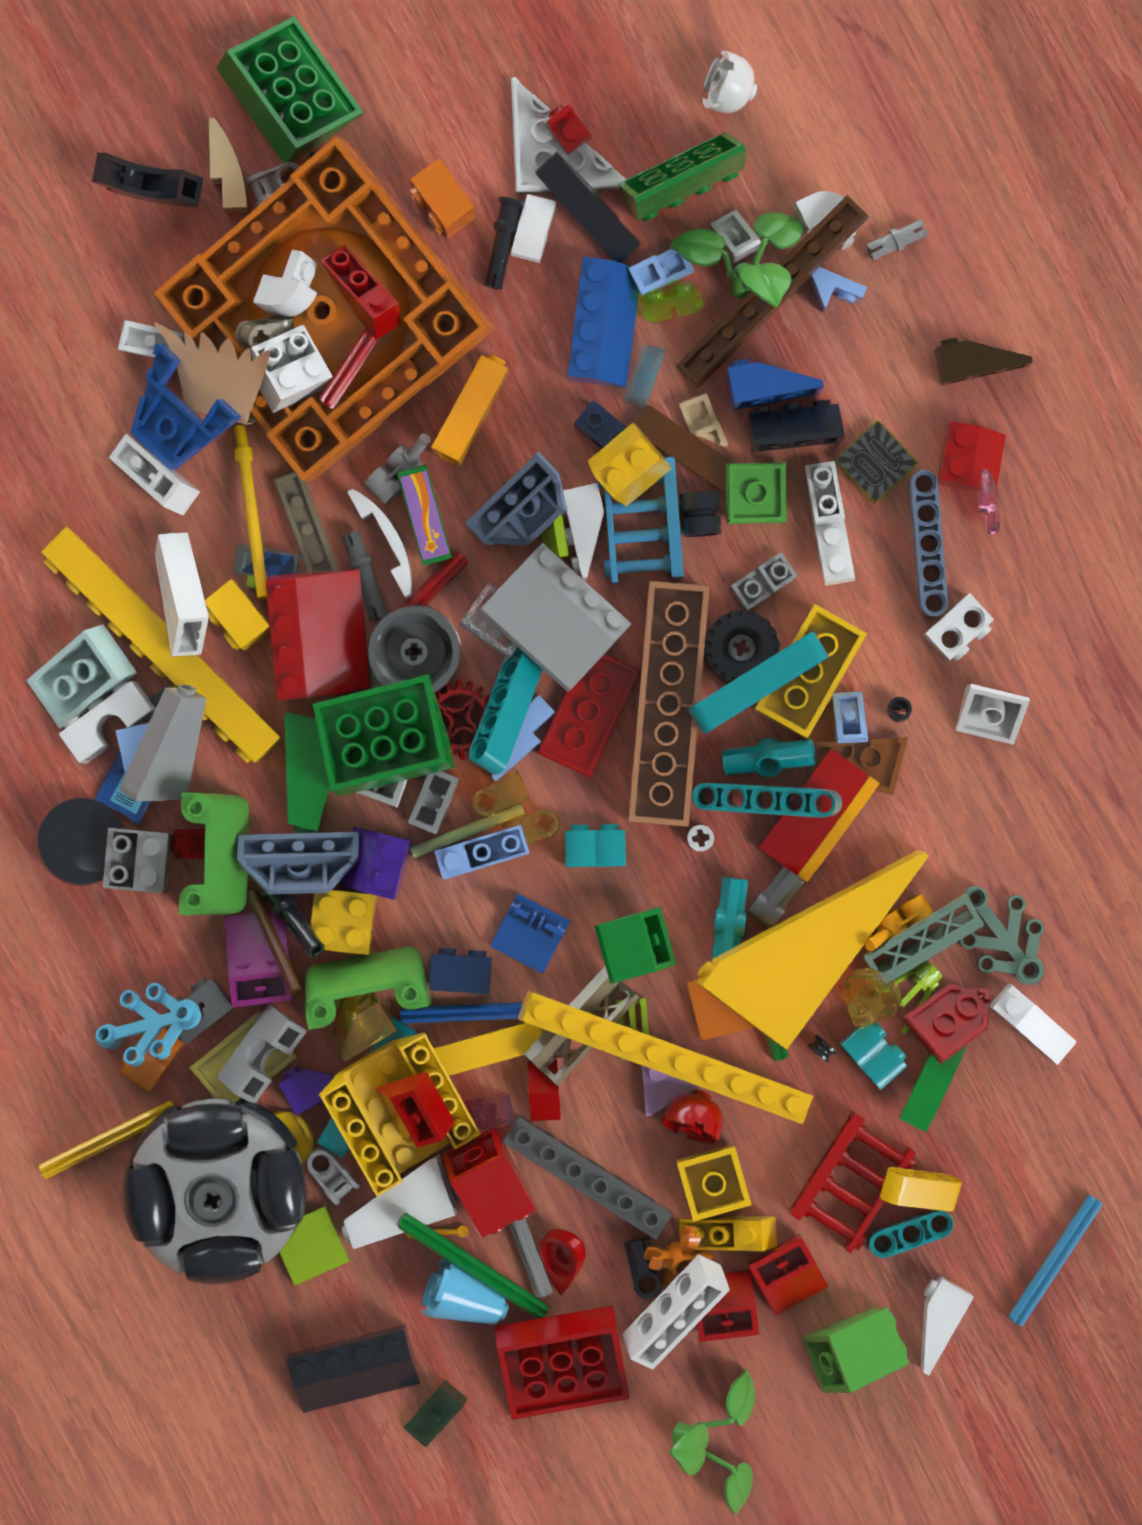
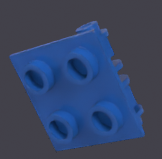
(530, 933)

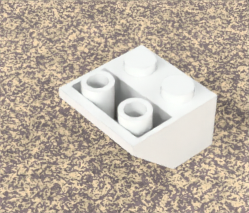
(293, 368)

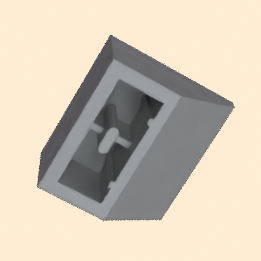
(137, 860)

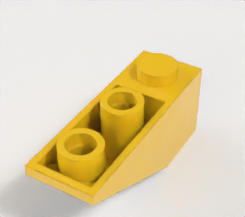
(734, 1233)

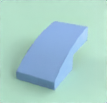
(660, 271)

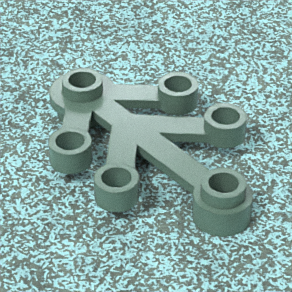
(1007, 940)

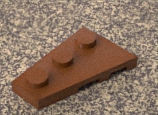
(877, 758)

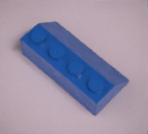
(603, 324)

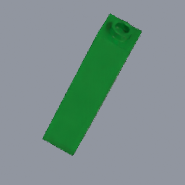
(305, 774)

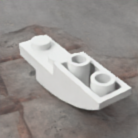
(829, 523)

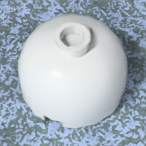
(729, 83)

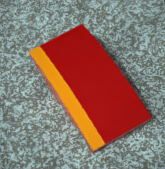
(804, 841)

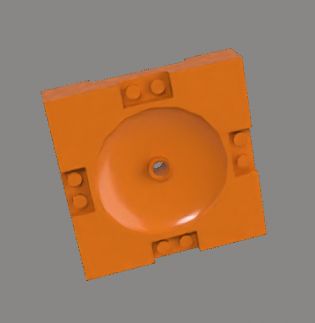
(316, 211)

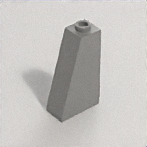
(168, 748)

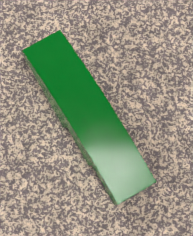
(929, 1090)

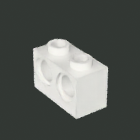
(954, 622)

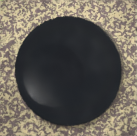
(75, 840)

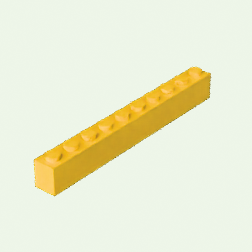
(149, 637)
(664, 1057)

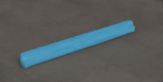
(1055, 1260)

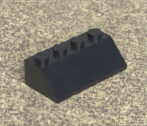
(353, 1368)

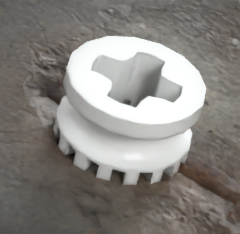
(706, 830)

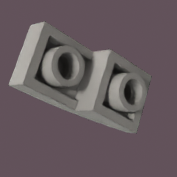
(763, 582)

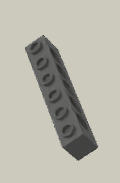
(587, 1176)

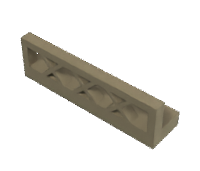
(592, 1000)

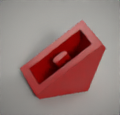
(543, 1094)

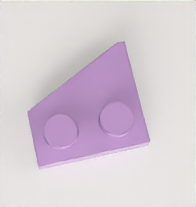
(662, 1089)

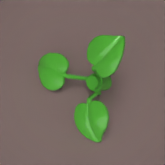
(765, 280)
(693, 1439)

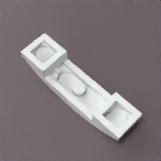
(367, 509)

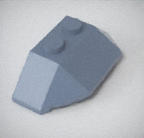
(521, 506)
(298, 860)

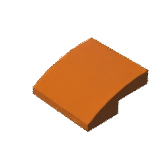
(712, 1015)

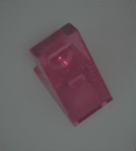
(491, 1111)

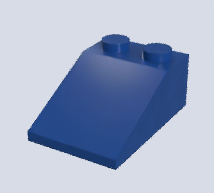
(764, 384)

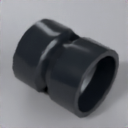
(701, 515)

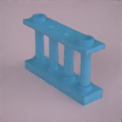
(667, 533)

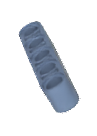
(927, 529)

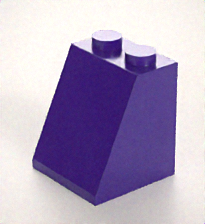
(379, 864)

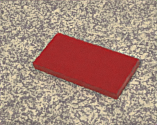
(589, 715)

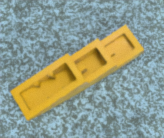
(487, 1048)

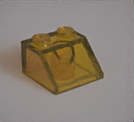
(361, 1023)

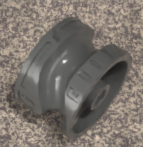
(410, 627)

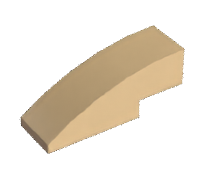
(227, 170)

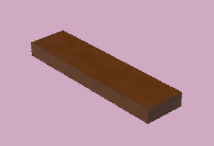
(683, 447)

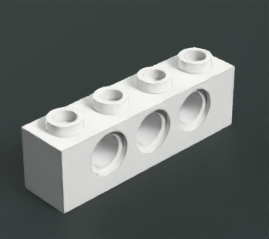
(675, 1312)

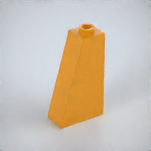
(470, 410)

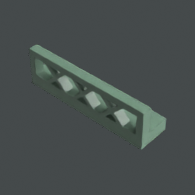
(927, 944)

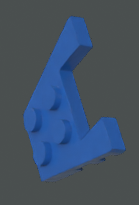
(168, 424)

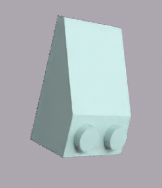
(81, 674)

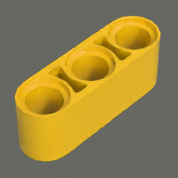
(920, 1189)

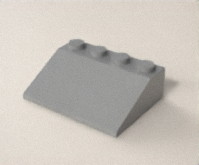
(555, 617)

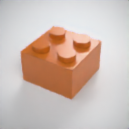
(442, 198)

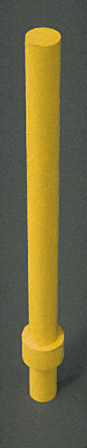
(244, 457)

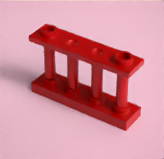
(822, 1180)

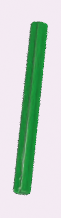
(472, 1266)

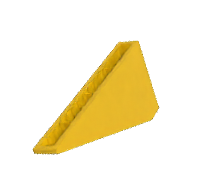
(792, 967)

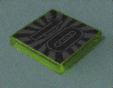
(876, 461)

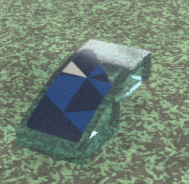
(275, 562)

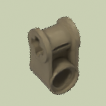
(253, 332)

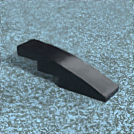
(587, 207)

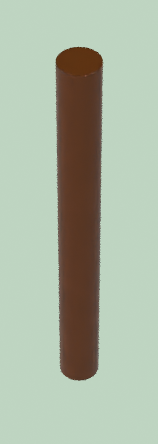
(274, 942)

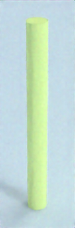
(467, 831)

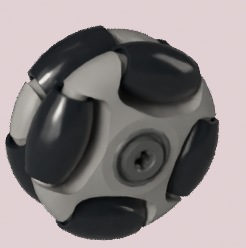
(216, 1168)

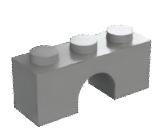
(245, 1069)

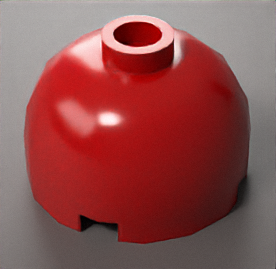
(694, 1116)

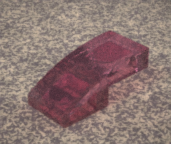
(989, 502)

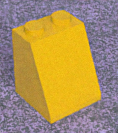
(628, 465)

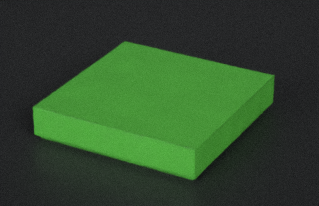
(755, 493)

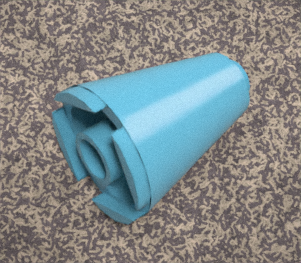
(461, 1297)

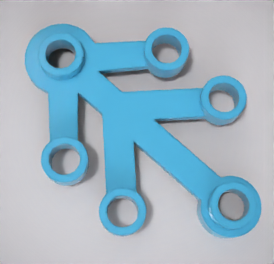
(151, 1025)

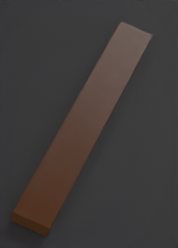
(753, 311)

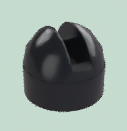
(899, 704)

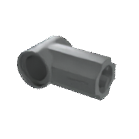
(771, 903)

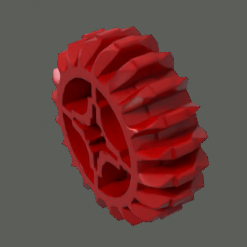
(472, 701)

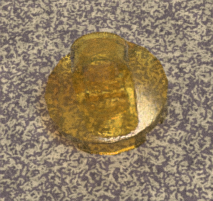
(870, 997)

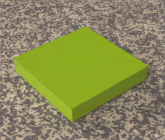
(313, 1247)

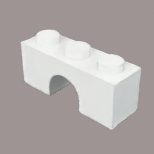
(85, 734)

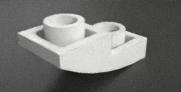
(533, 228)

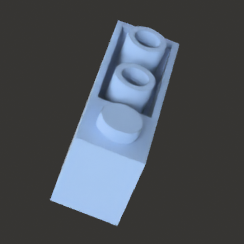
(481, 852)

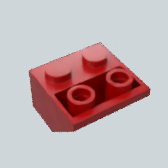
(417, 1109)
(787, 1274)
(734, 1314)

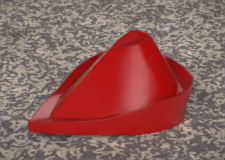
(562, 1257)

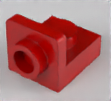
(567, 128)
(188, 844)

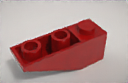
(363, 292)

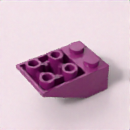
(251, 965)

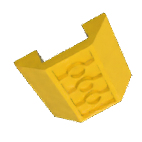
(366, 1122)

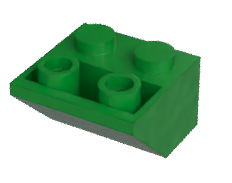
(635, 945)

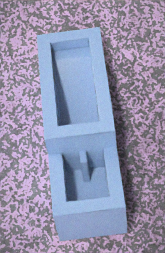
(536, 716)

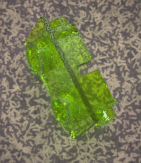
(682, 297)

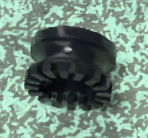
(822, 1049)

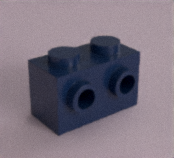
(460, 972)

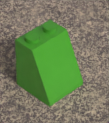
(856, 1351)

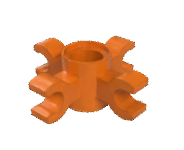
(676, 1255)

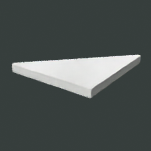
(536, 145)

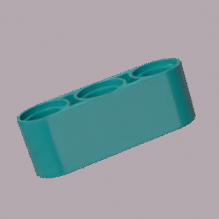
(895, 1229)

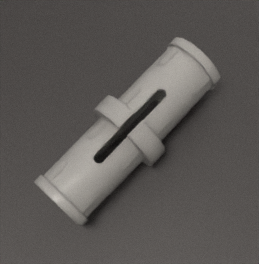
(896, 239)

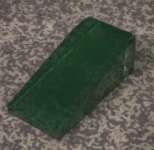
(435, 1413)

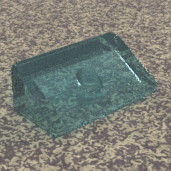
(644, 376)

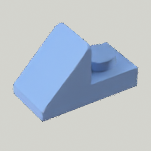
(826, 282)
(849, 717)

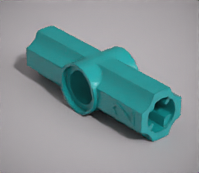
(768, 757)
(730, 916)

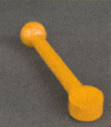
(462, 1231)

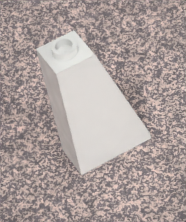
(181, 594)
(422, 1195)

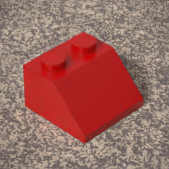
(967, 452)

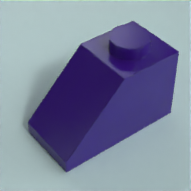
(304, 1087)

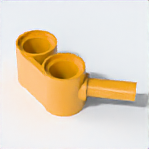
(899, 920)

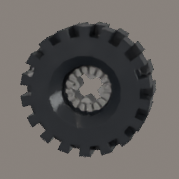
(732, 629)

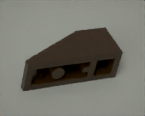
(972, 360)

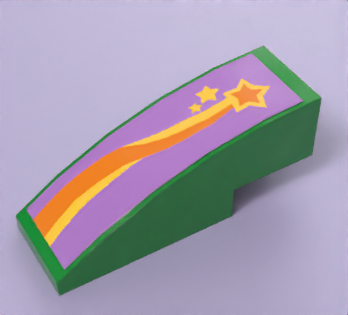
(424, 514)

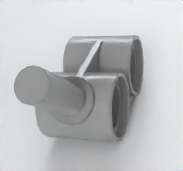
(385, 480)

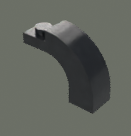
(147, 183)

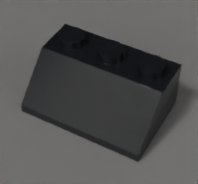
(795, 426)

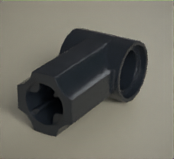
(639, 1266)

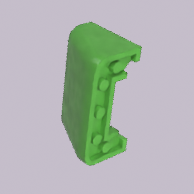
(224, 879)
(365, 974)

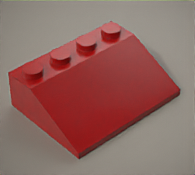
(317, 633)
(561, 1362)

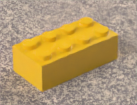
(803, 699)

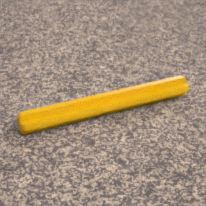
(101, 1142)

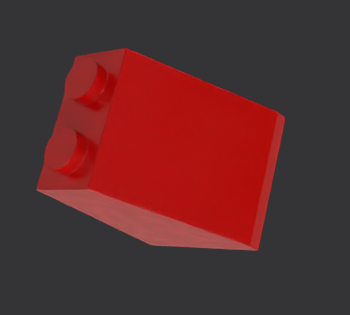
(488, 1183)

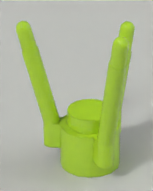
(924, 978)

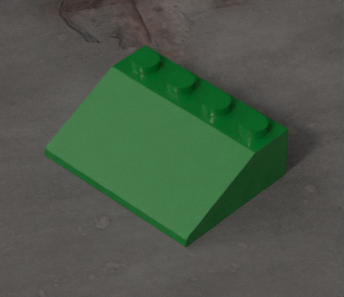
(288, 89)
(683, 175)
(382, 736)

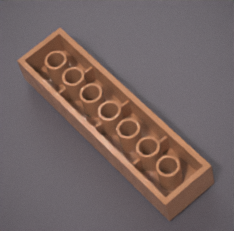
(667, 689)

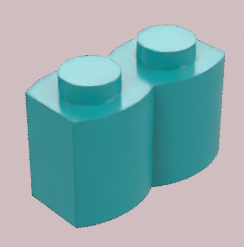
(595, 847)
(874, 1054)

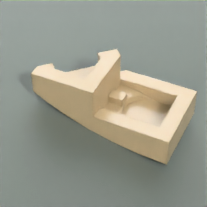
(701, 419)

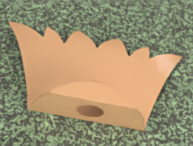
(217, 375)

